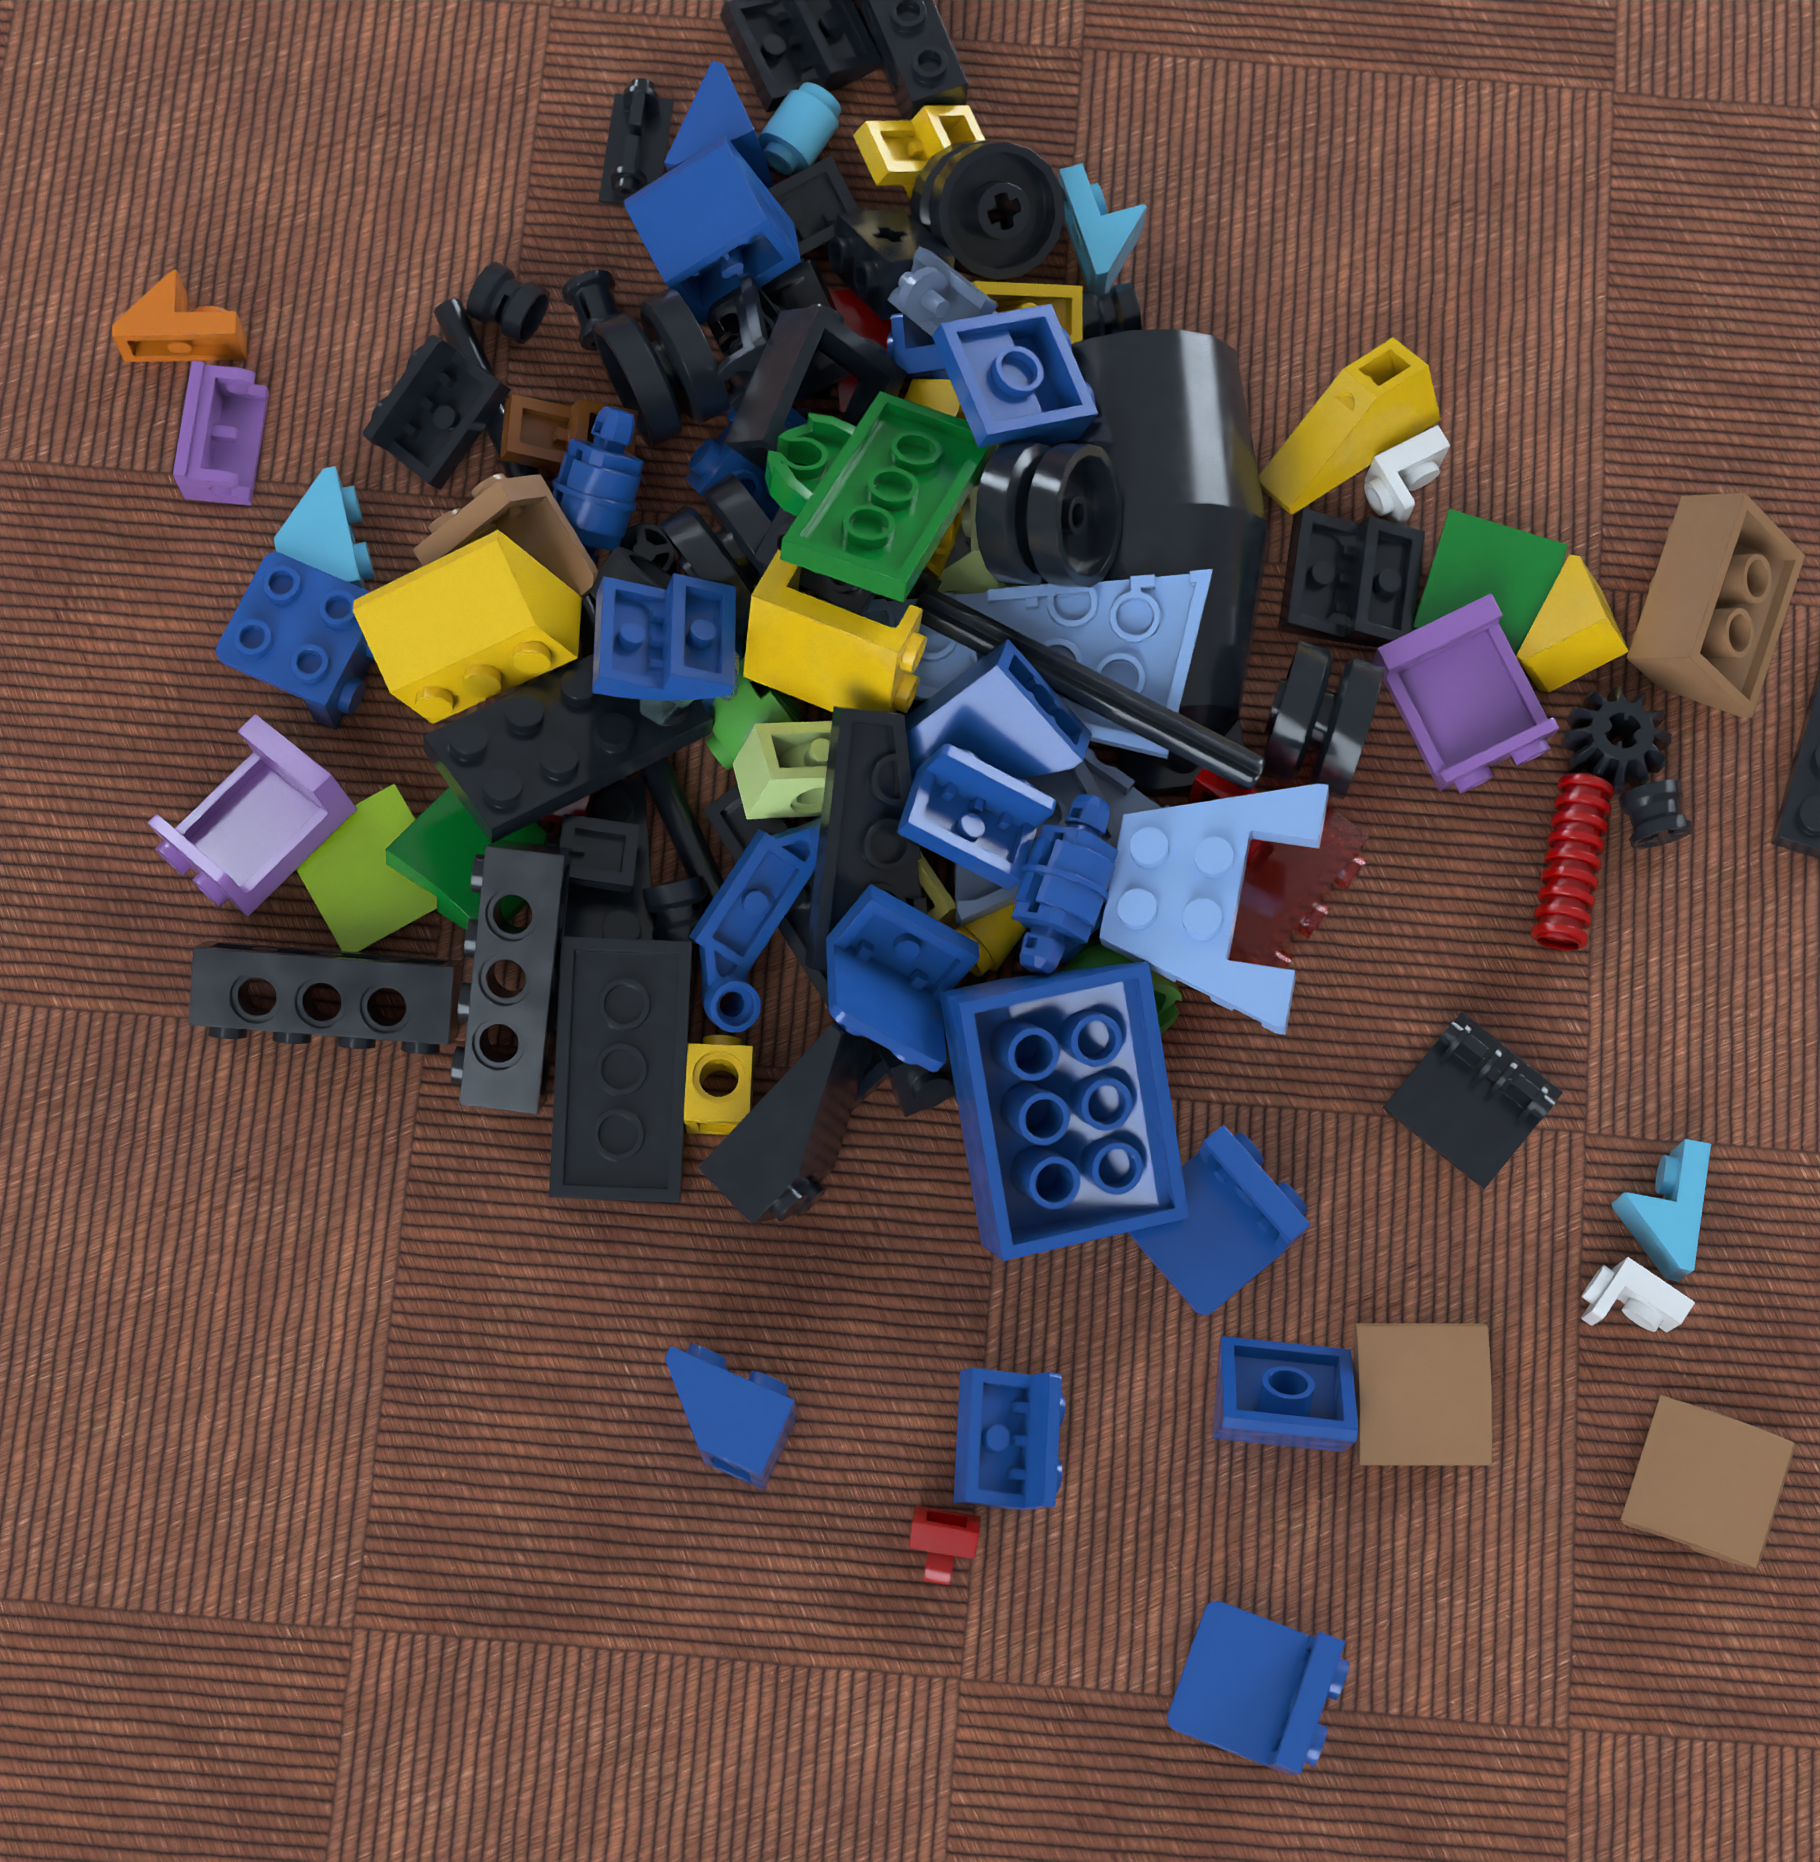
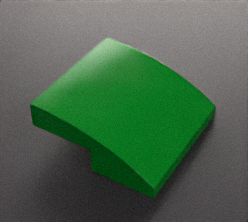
(1488, 558)
(440, 856)

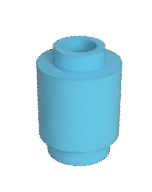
(800, 129)

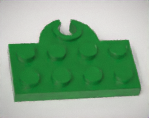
(874, 491)

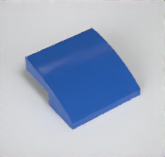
(664, 640)

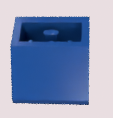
(713, 226)
(733, 1419)

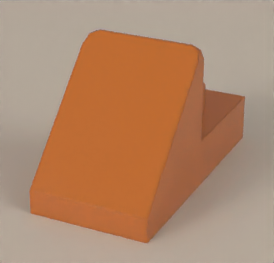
(163, 330)

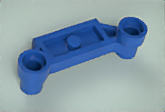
(746, 917)

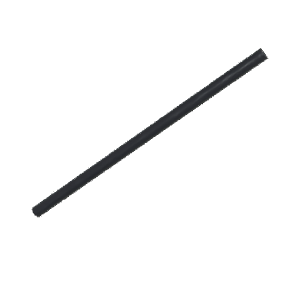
(660, 775)

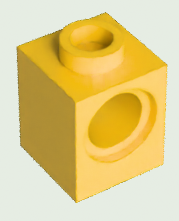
(717, 1114)

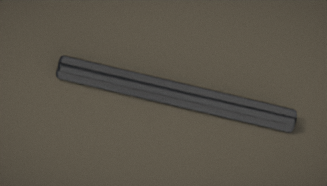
(1096, 691)

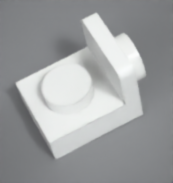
(1404, 467)
(1646, 1297)

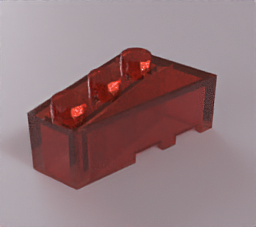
(1287, 891)

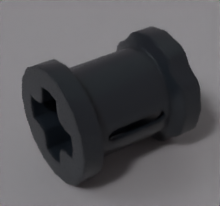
(592, 301)

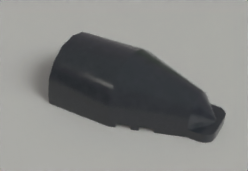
(1189, 503)

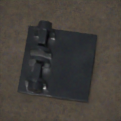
(1472, 1100)

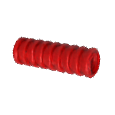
(1572, 861)

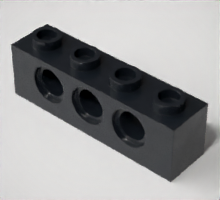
(914, 54)
(542, 878)
(223, 1003)

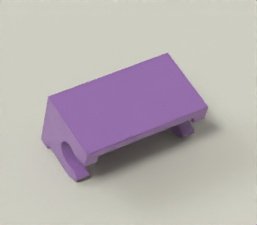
(220, 434)

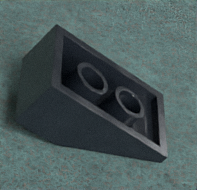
(793, 1134)

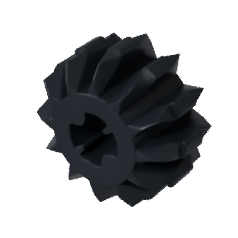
(1620, 718)

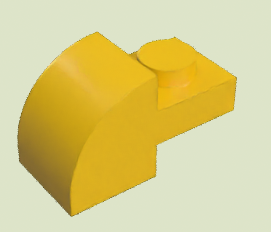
(901, 148)

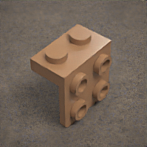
(526, 515)

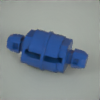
(600, 482)
(1064, 884)

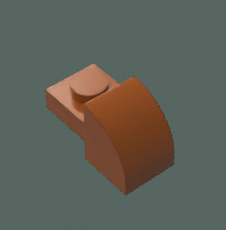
(540, 431)

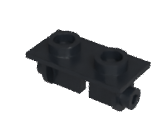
(635, 141)

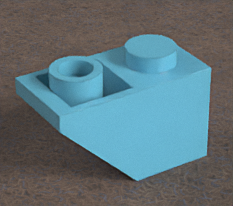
(322, 531)

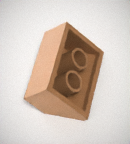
(1716, 603)

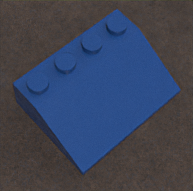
(1064, 1107)

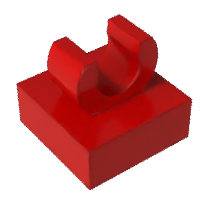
(944, 1537)

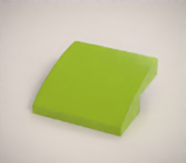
(352, 882)

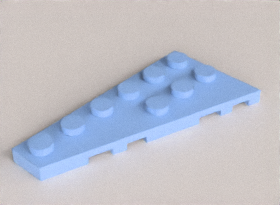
(1124, 629)

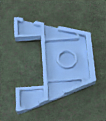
(1182, 890)

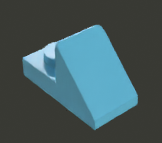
(1098, 238)
(1670, 1225)

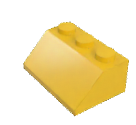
(469, 626)

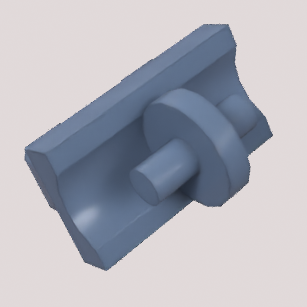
(937, 293)

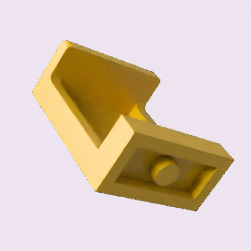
(828, 651)

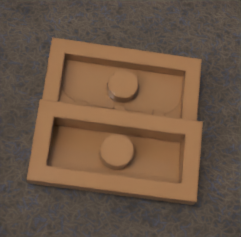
(1423, 1394)
(1708, 1482)

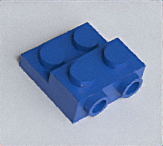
(1016, 377)

